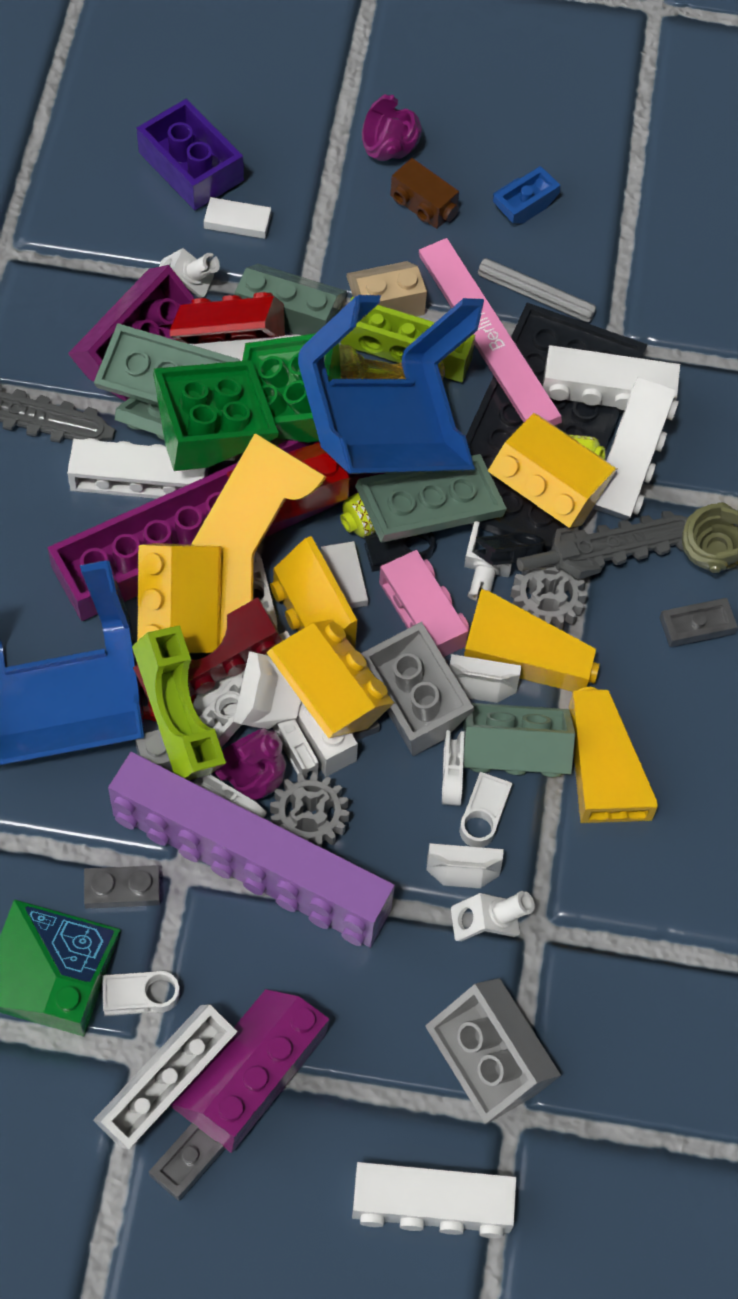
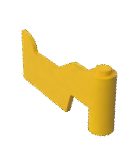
(246, 512)

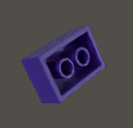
(190, 154)

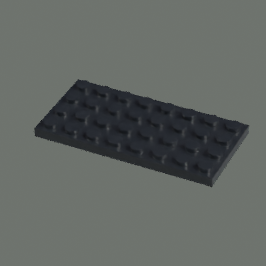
(499, 420)

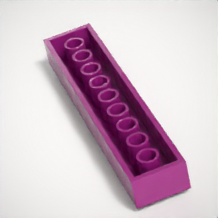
(165, 520)

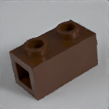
(424, 193)

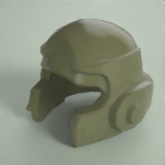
(711, 537)

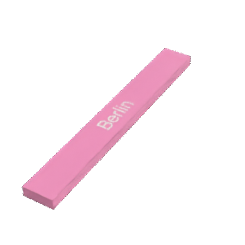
(491, 338)

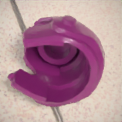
(390, 131)
(254, 764)

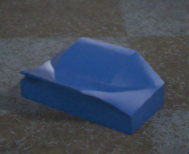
(527, 195)

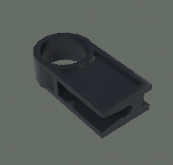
(508, 547)
(385, 552)

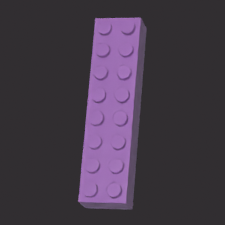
(251, 850)

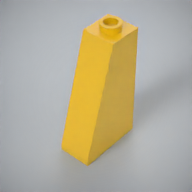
(517, 637)
(606, 764)

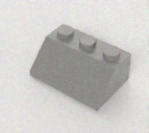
(421, 687)
(492, 1049)

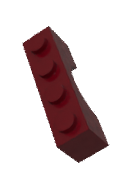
(247, 630)

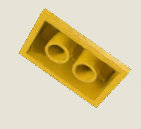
(552, 470)
(181, 588)
(311, 590)
(331, 678)

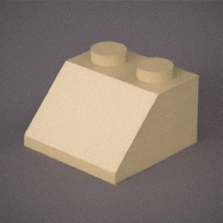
(397, 283)

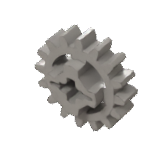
(543, 603)
(311, 796)

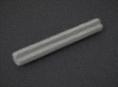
(537, 290)

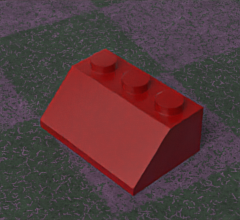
(229, 319)
(332, 490)

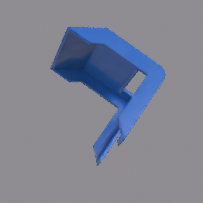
(390, 421)
(76, 697)

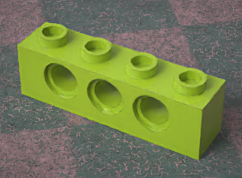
(389, 332)

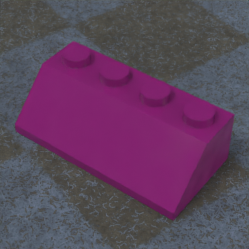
(145, 306)
(252, 1067)

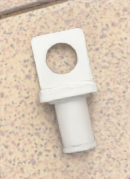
(193, 272)
(484, 571)
(491, 914)

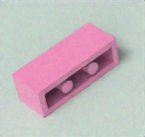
(418, 598)

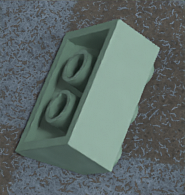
(306, 302)
(519, 739)

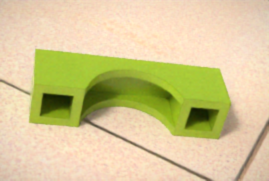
(164, 670)

